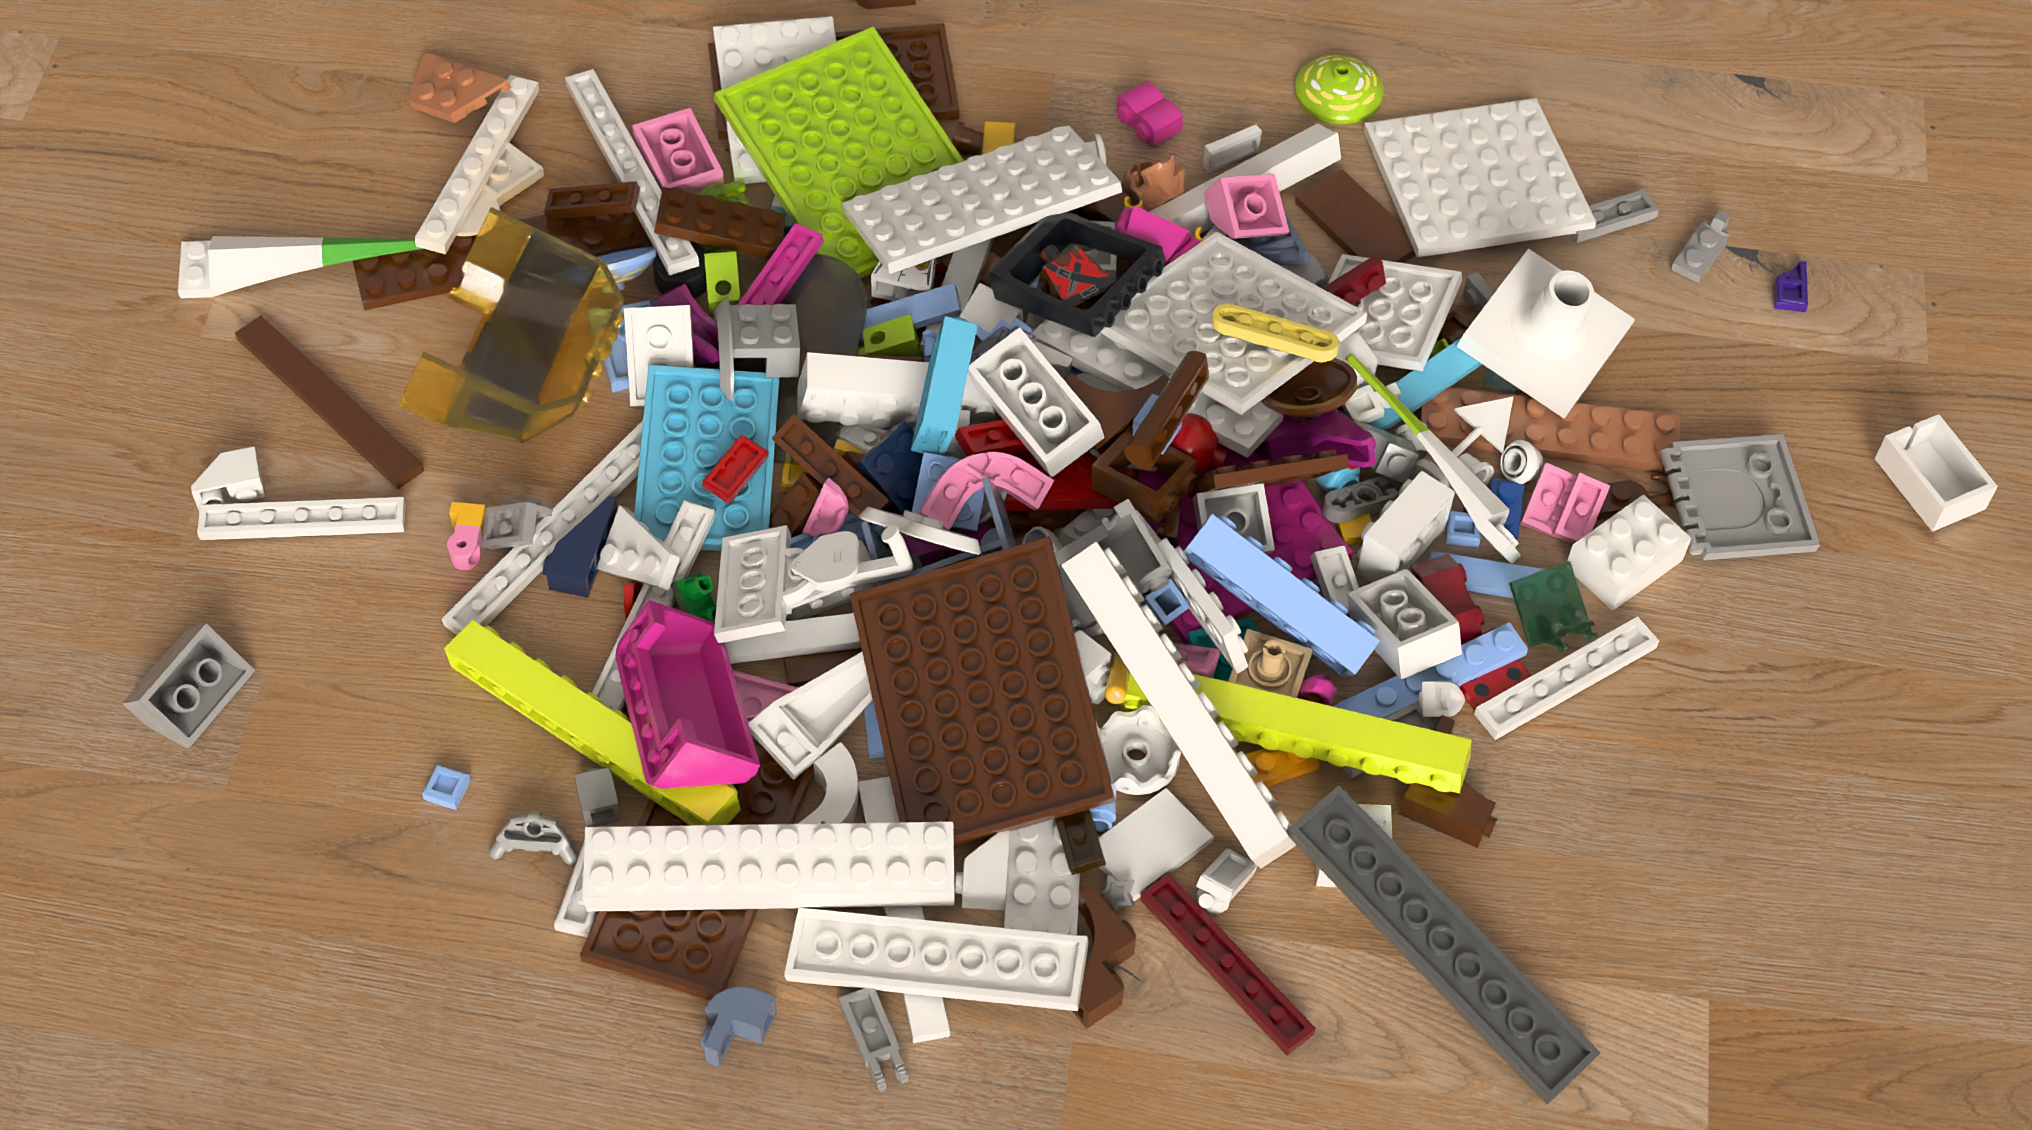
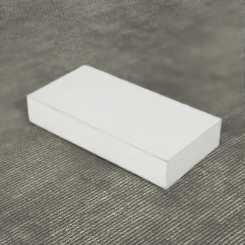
(1231, 148)
(1227, 875)

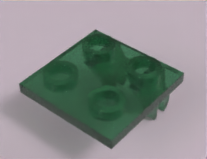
(1551, 606)

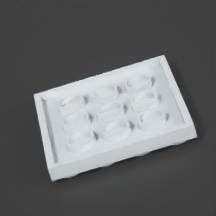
(1404, 312)

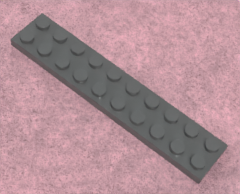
(1443, 944)

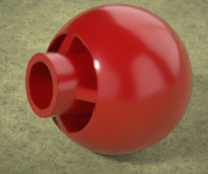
(1199, 442)

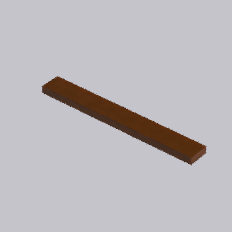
(330, 402)

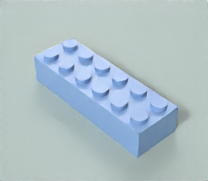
(1280, 596)

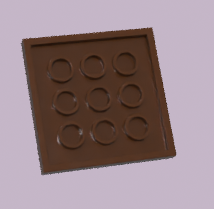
(1281, 471)

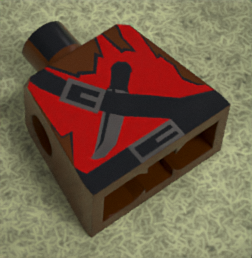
(1073, 277)

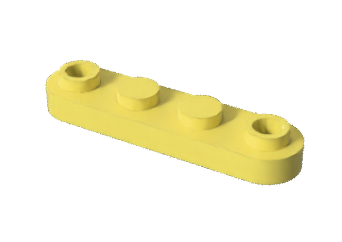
(1275, 332)

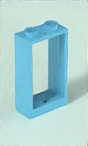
(944, 386)

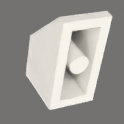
(985, 875)

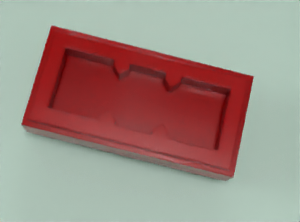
(735, 469)

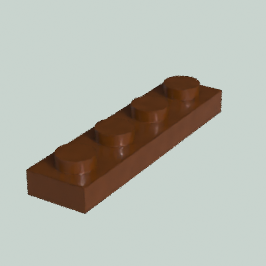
(825, 463)

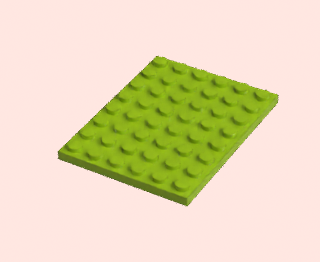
(836, 131)

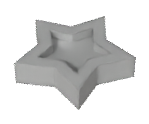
(1118, 892)

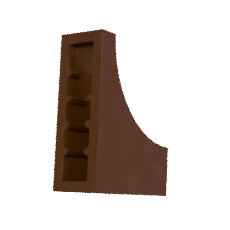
(1114, 409)
(1458, 815)

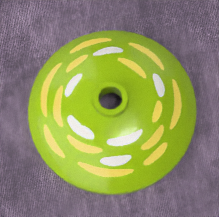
(1339, 89)

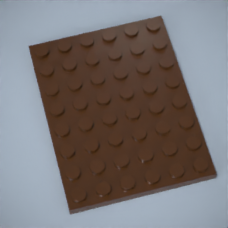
(983, 694)

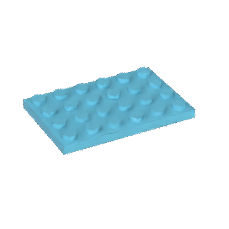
(688, 432)

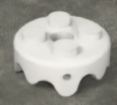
(1143, 732)

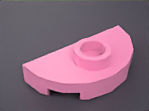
(828, 512)

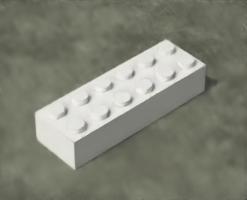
(873, 391)

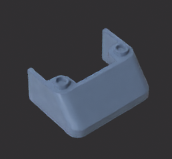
(994, 540)

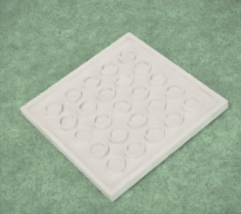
(1478, 177)
(1179, 308)

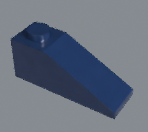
(577, 554)

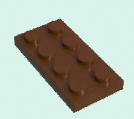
(719, 222)

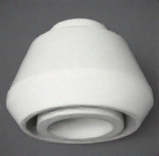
(1521, 462)

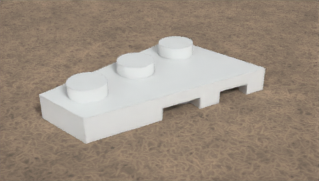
(637, 553)

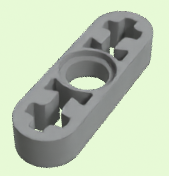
(1344, 505)

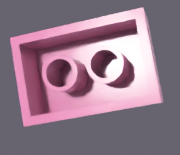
(677, 152)

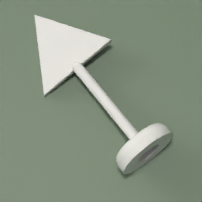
(1487, 419)

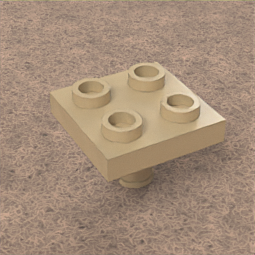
(1273, 664)

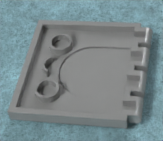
(1739, 497)

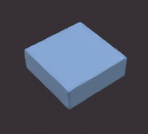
(1462, 530)
(446, 787)

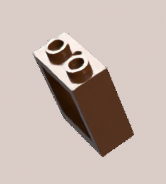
(1153, 504)

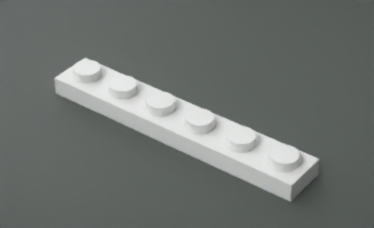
(301, 518)
(1566, 678)

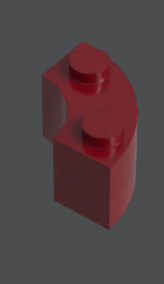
(1446, 582)

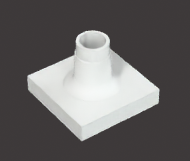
(1546, 332)

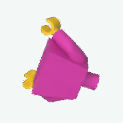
(1156, 230)

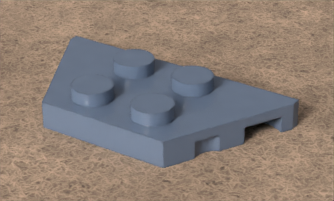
(1278, 248)

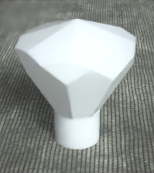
(1210, 903)

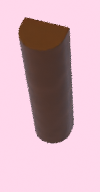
(1168, 410)

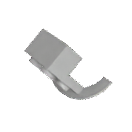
(757, 333)

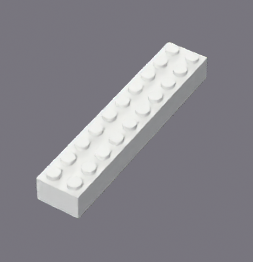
(1182, 710)
(768, 866)

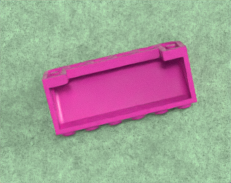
(683, 701)

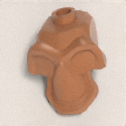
(1154, 182)

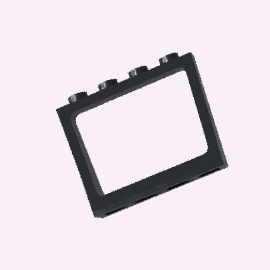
(1022, 264)

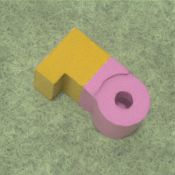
(465, 543)

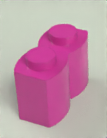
(1149, 113)

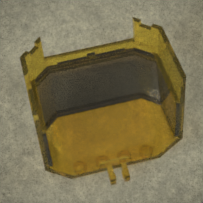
(539, 337)

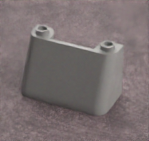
(1132, 546)

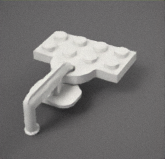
(765, 575)

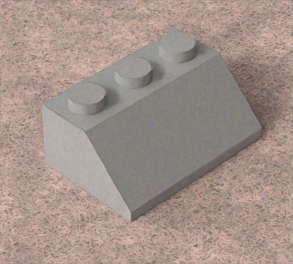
(189, 685)

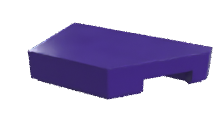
(1791, 289)

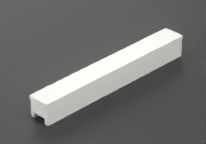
(1288, 160)

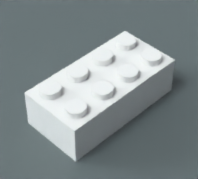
(1035, 402)

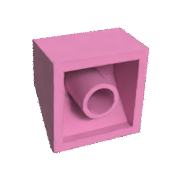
(1247, 206)

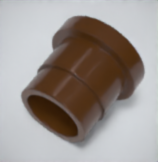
(967, 139)

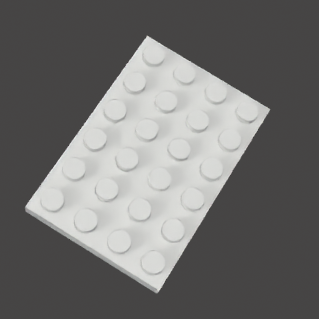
(756, 48)

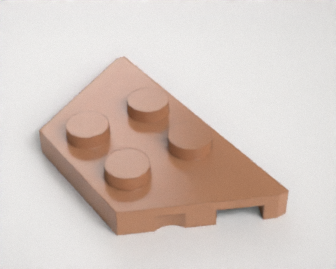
(451, 88)

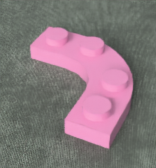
(966, 475)

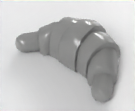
(534, 833)

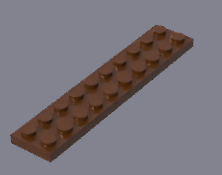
(428, 273)

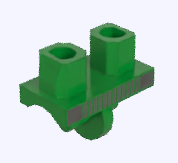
(694, 596)

